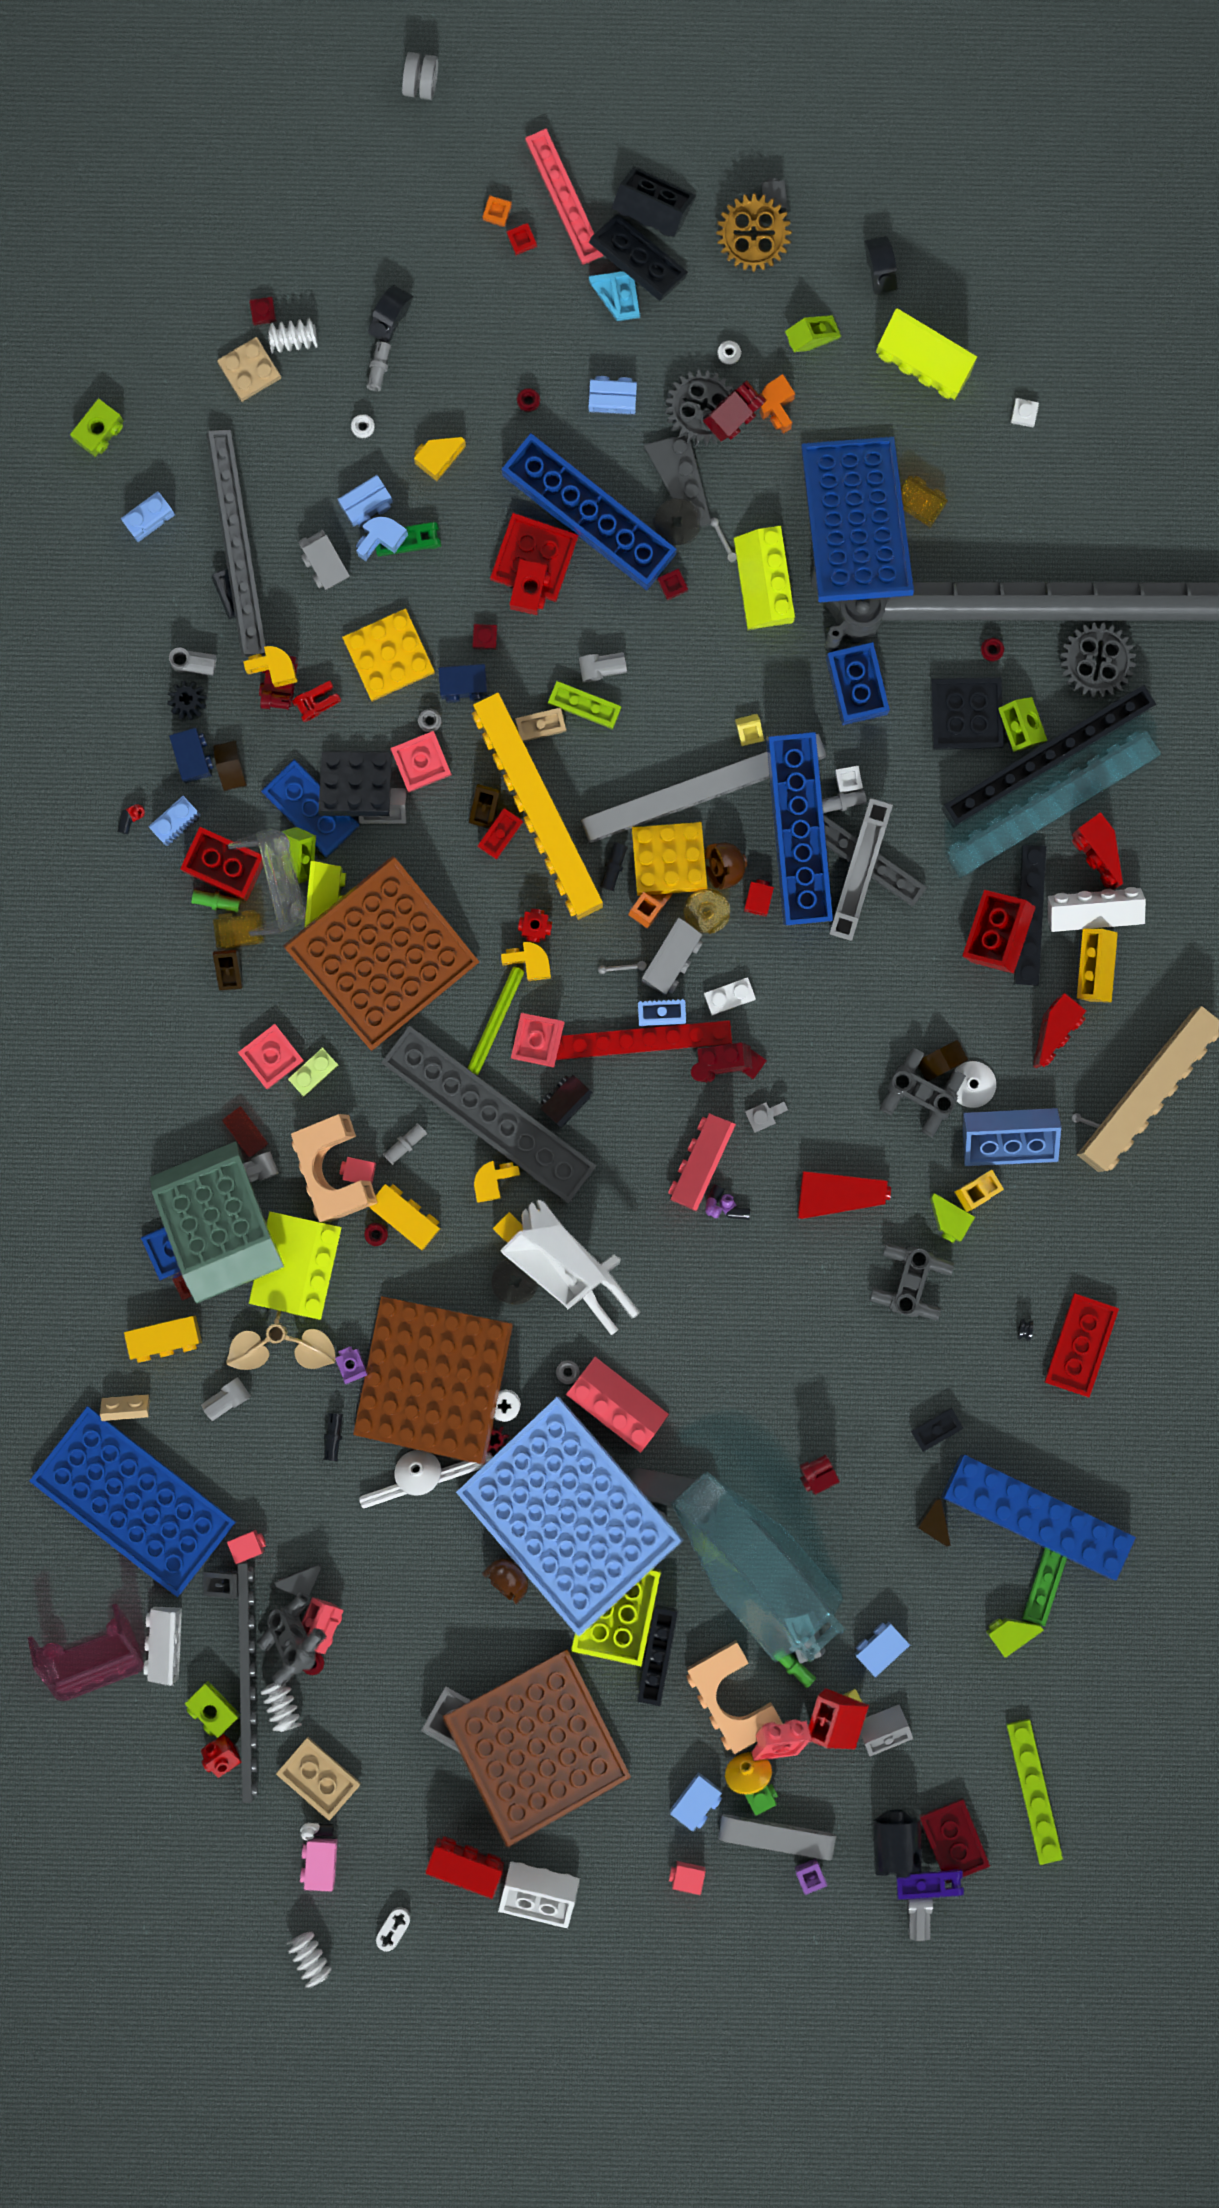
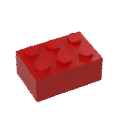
(222, 867)
(998, 931)
(465, 1867)

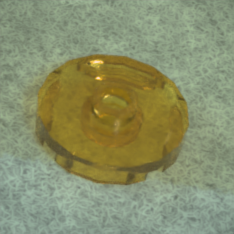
(708, 921)

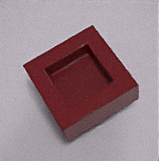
(262, 311)
(672, 584)
(485, 637)
(757, 1064)

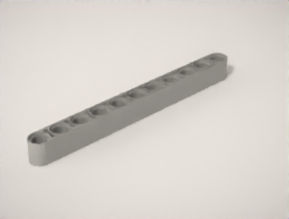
(681, 796)

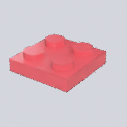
(421, 761)
(537, 1040)
(271, 1056)

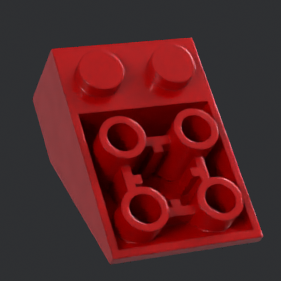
(1100, 846)
(1056, 1024)

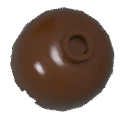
(726, 865)
(507, 1579)

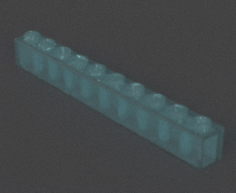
(1053, 804)

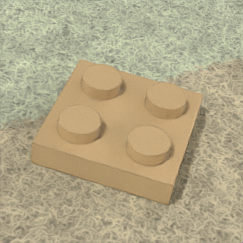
(249, 369)

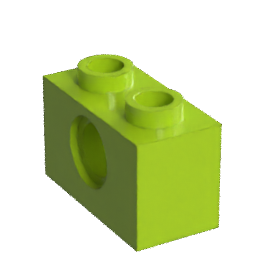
(97, 415)
(1022, 724)
(211, 1696)

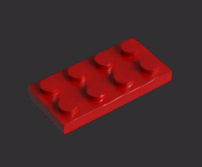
(1081, 1345)

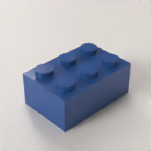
(857, 683)

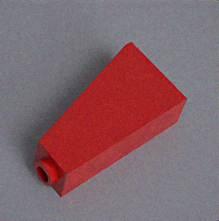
(832, 1194)

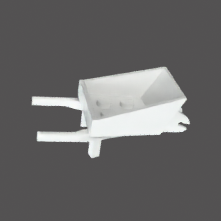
(563, 1264)

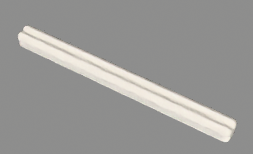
(446, 1473)

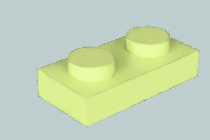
(313, 1072)

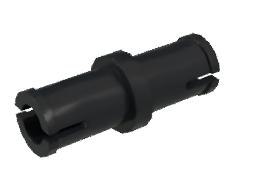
(614, 866)
(333, 1437)

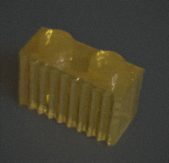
(922, 501)
(235, 930)

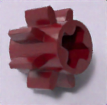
(501, 1437)

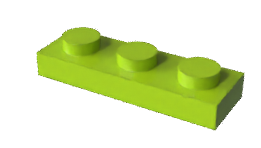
(584, 705)

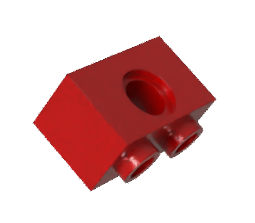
(528, 573)

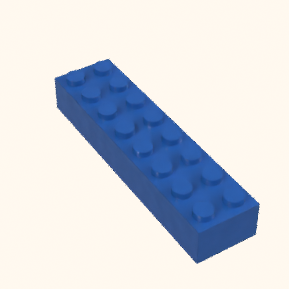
(588, 511)
(799, 828)
(1038, 1517)

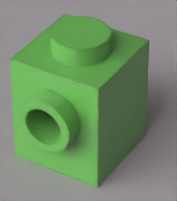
(762, 1799)

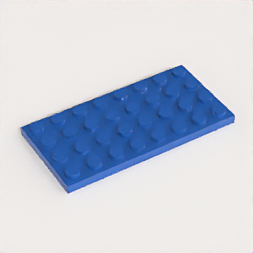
(856, 519)
(132, 1501)

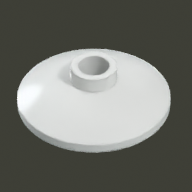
(986, 1086)
(424, 1479)

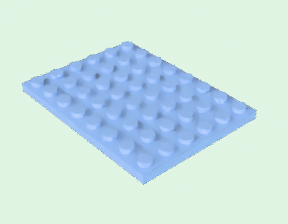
(569, 1516)

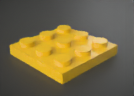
(388, 654)
(669, 858)

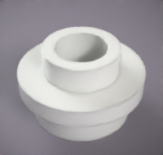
(729, 359)
(360, 419)

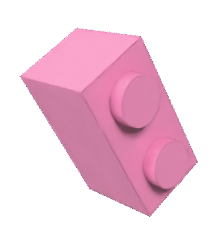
(320, 1864)

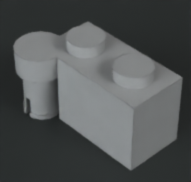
(323, 559)

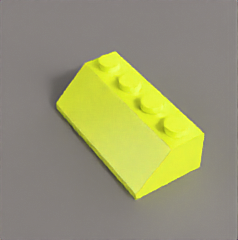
(764, 578)
(323, 888)

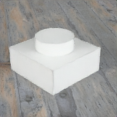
(1024, 412)
(848, 779)

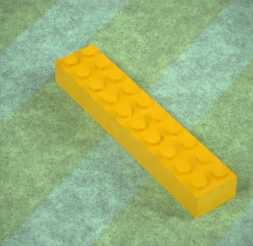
(538, 806)

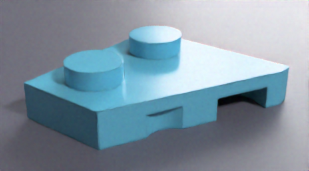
(618, 294)

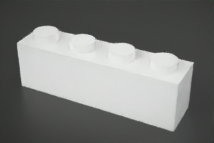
(1096, 909)

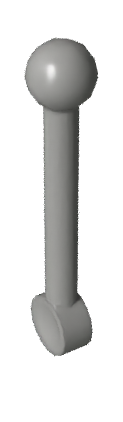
(731, 556)
(602, 969)
(1077, 1118)

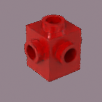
(535, 935)
(220, 1756)

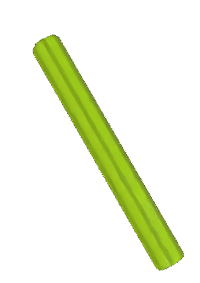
(495, 1020)

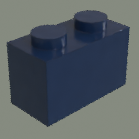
(463, 682)
(191, 756)

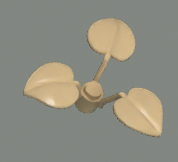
(249, 1351)

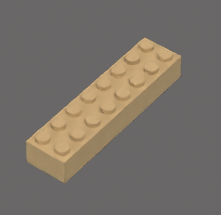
(1149, 1090)

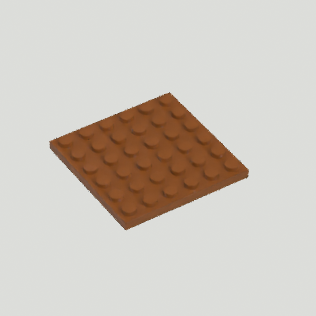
(381, 953)
(433, 1380)
(536, 1747)

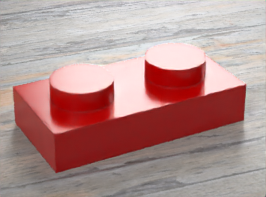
(500, 834)

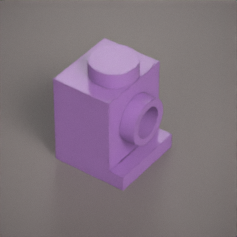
(359, 1369)
(810, 1876)

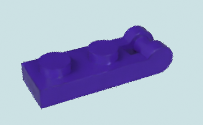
(930, 1885)

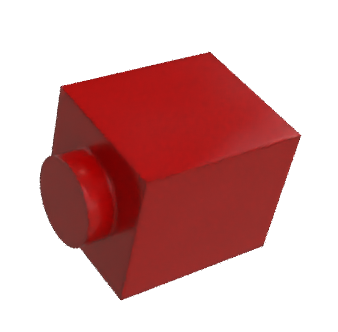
(759, 897)

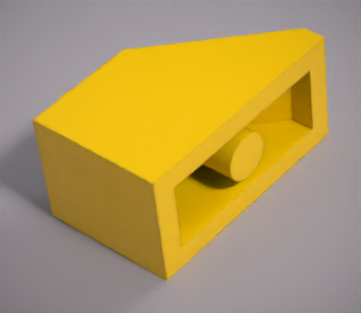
(438, 455)

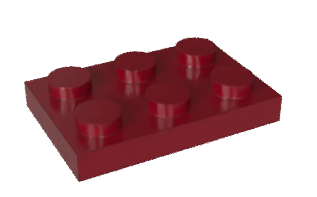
(954, 1839)

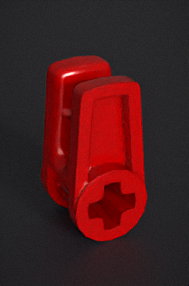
(309, 699)

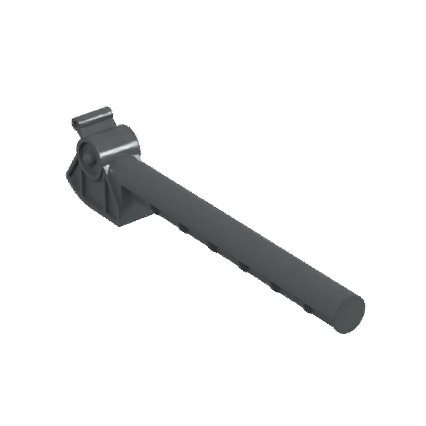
(1024, 601)

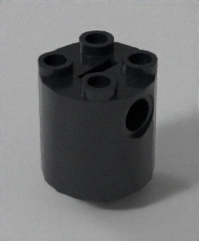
(897, 1844)

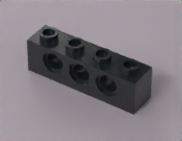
(657, 1655)

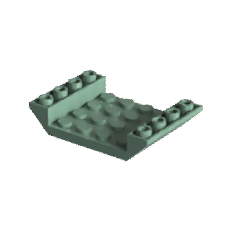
(214, 1222)

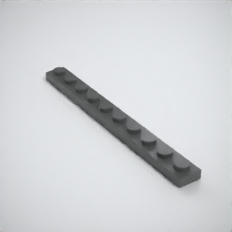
(236, 542)
(247, 1691)

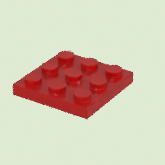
(535, 543)

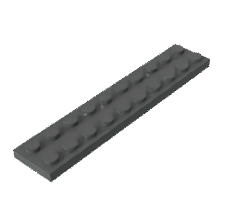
(489, 1114)

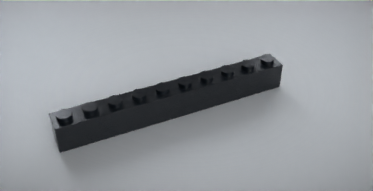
(1048, 756)

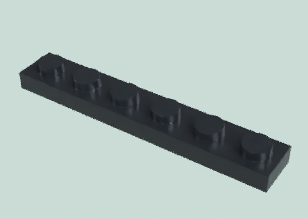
(1032, 889)

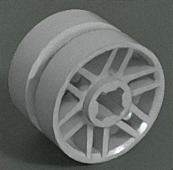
(420, 76)

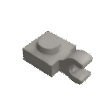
(762, 1116)

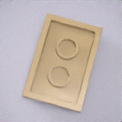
(318, 1778)

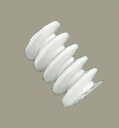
(292, 335)
(513, 1399)
(281, 1707)
(309, 1958)

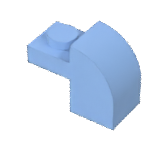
(382, 531)

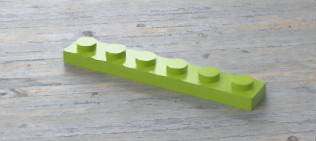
(1034, 1791)

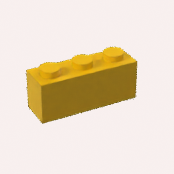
(1097, 965)
(405, 1216)
(163, 1339)

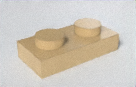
(541, 724)
(125, 1407)

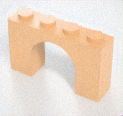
(311, 1146)
(706, 1676)

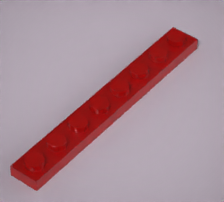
(644, 1040)

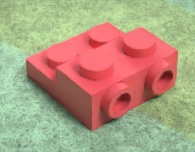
(781, 1740)

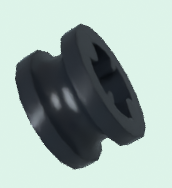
(1025, 1330)

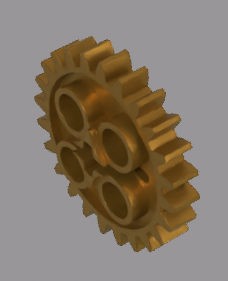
(753, 210)

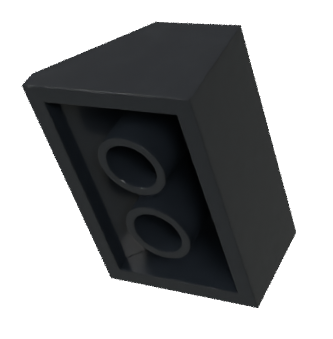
(653, 201)

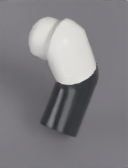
(310, 1830)

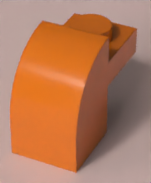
(778, 395)
(648, 908)

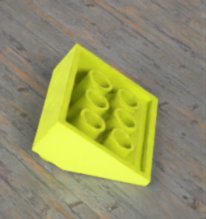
(926, 355)
(308, 1260)
(624, 1627)

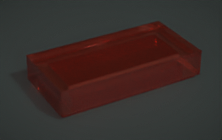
(245, 1132)

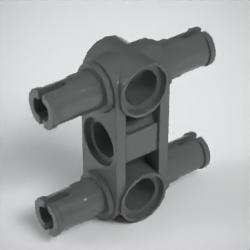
(922, 1092)
(911, 1281)
(291, 1639)

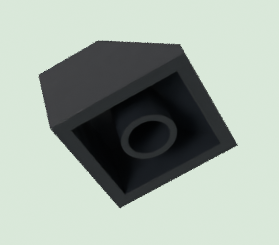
(566, 1101)

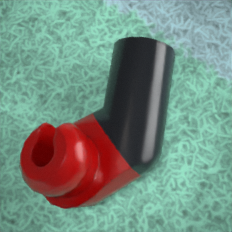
(128, 816)

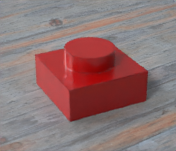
(521, 239)

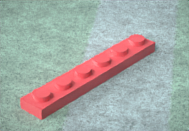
(563, 195)

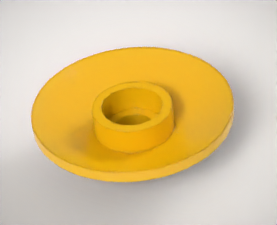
(748, 1780)

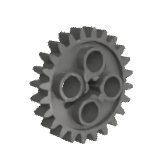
(694, 426)
(1117, 664)

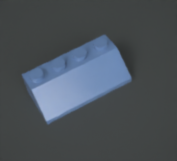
(1011, 1137)

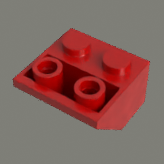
(837, 1720)

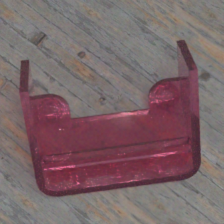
(90, 1664)

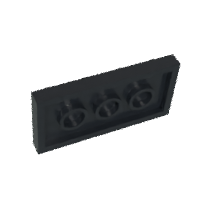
(638, 257)

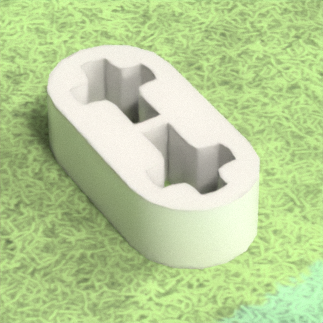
(388, 1925)

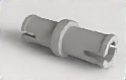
(378, 366)
(843, 801)
(404, 1144)

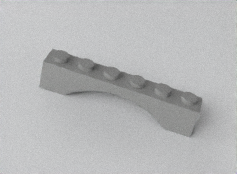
(861, 869)

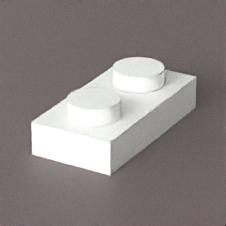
(729, 996)

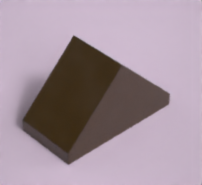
(229, 765)
(484, 806)
(228, 969)
(942, 1060)
(934, 1522)

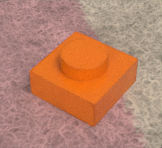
(497, 211)

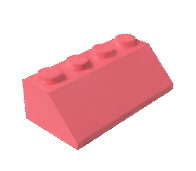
(702, 1161)
(617, 1404)

